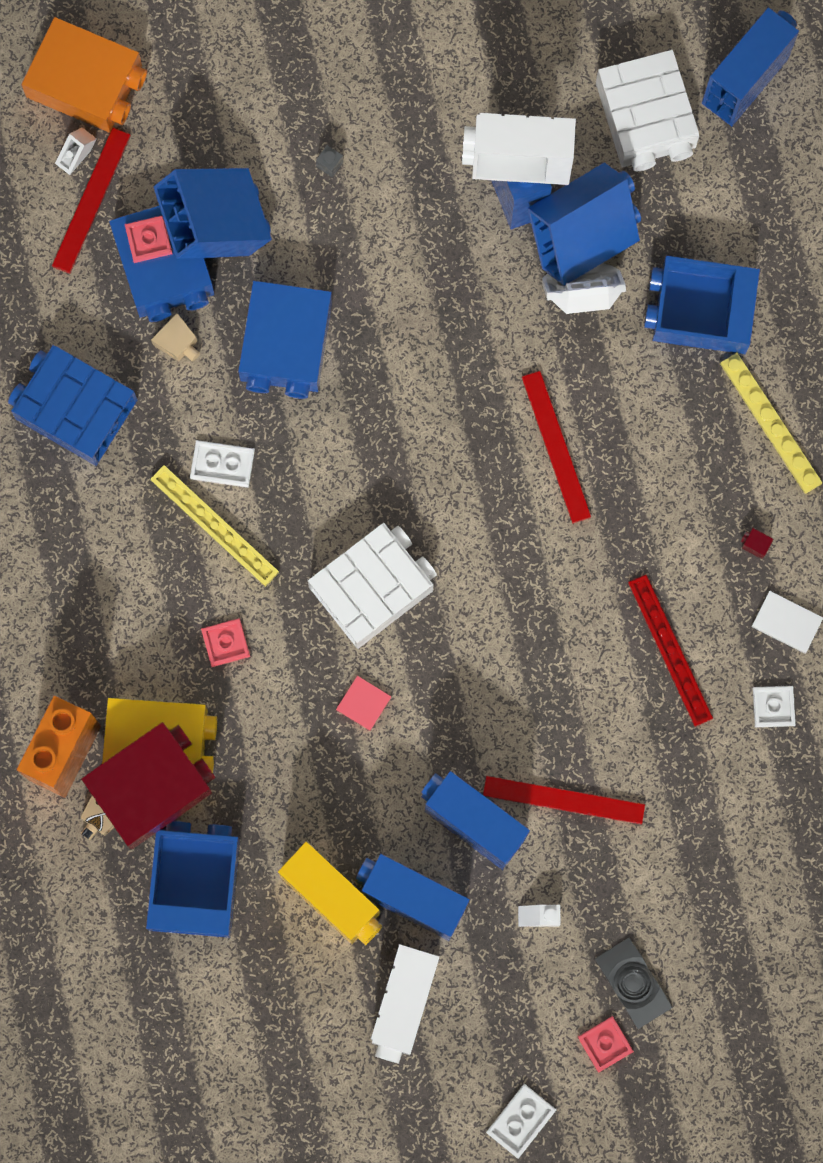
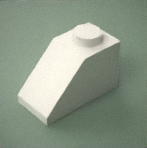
(75, 150)
(539, 916)

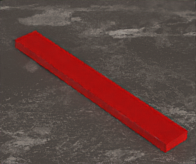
(91, 200)
(556, 447)
(670, 650)
(564, 800)

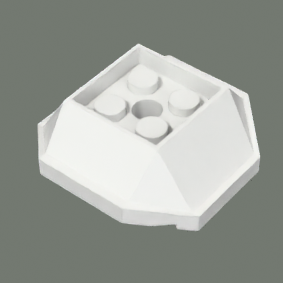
(589, 292)

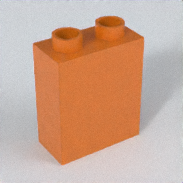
(84, 75)
(59, 746)

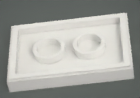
(222, 463)
(787, 622)
(521, 1121)

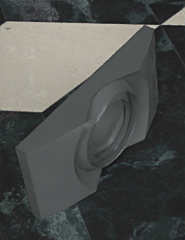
(633, 983)

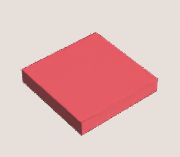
(148, 239)
(225, 642)
(363, 703)
(605, 1044)

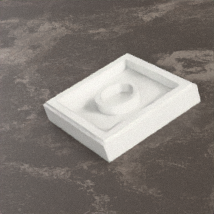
(773, 706)

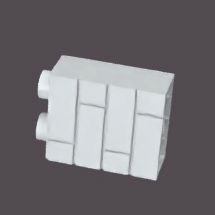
(647, 110)
(520, 148)
(373, 584)
(403, 1003)

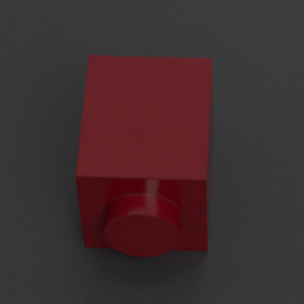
(756, 543)

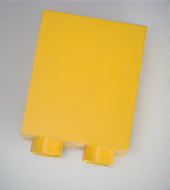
(133, 718)
(331, 895)

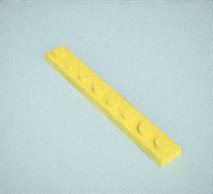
(771, 423)
(214, 526)

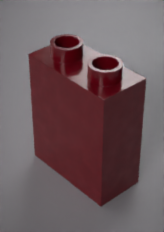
(149, 784)

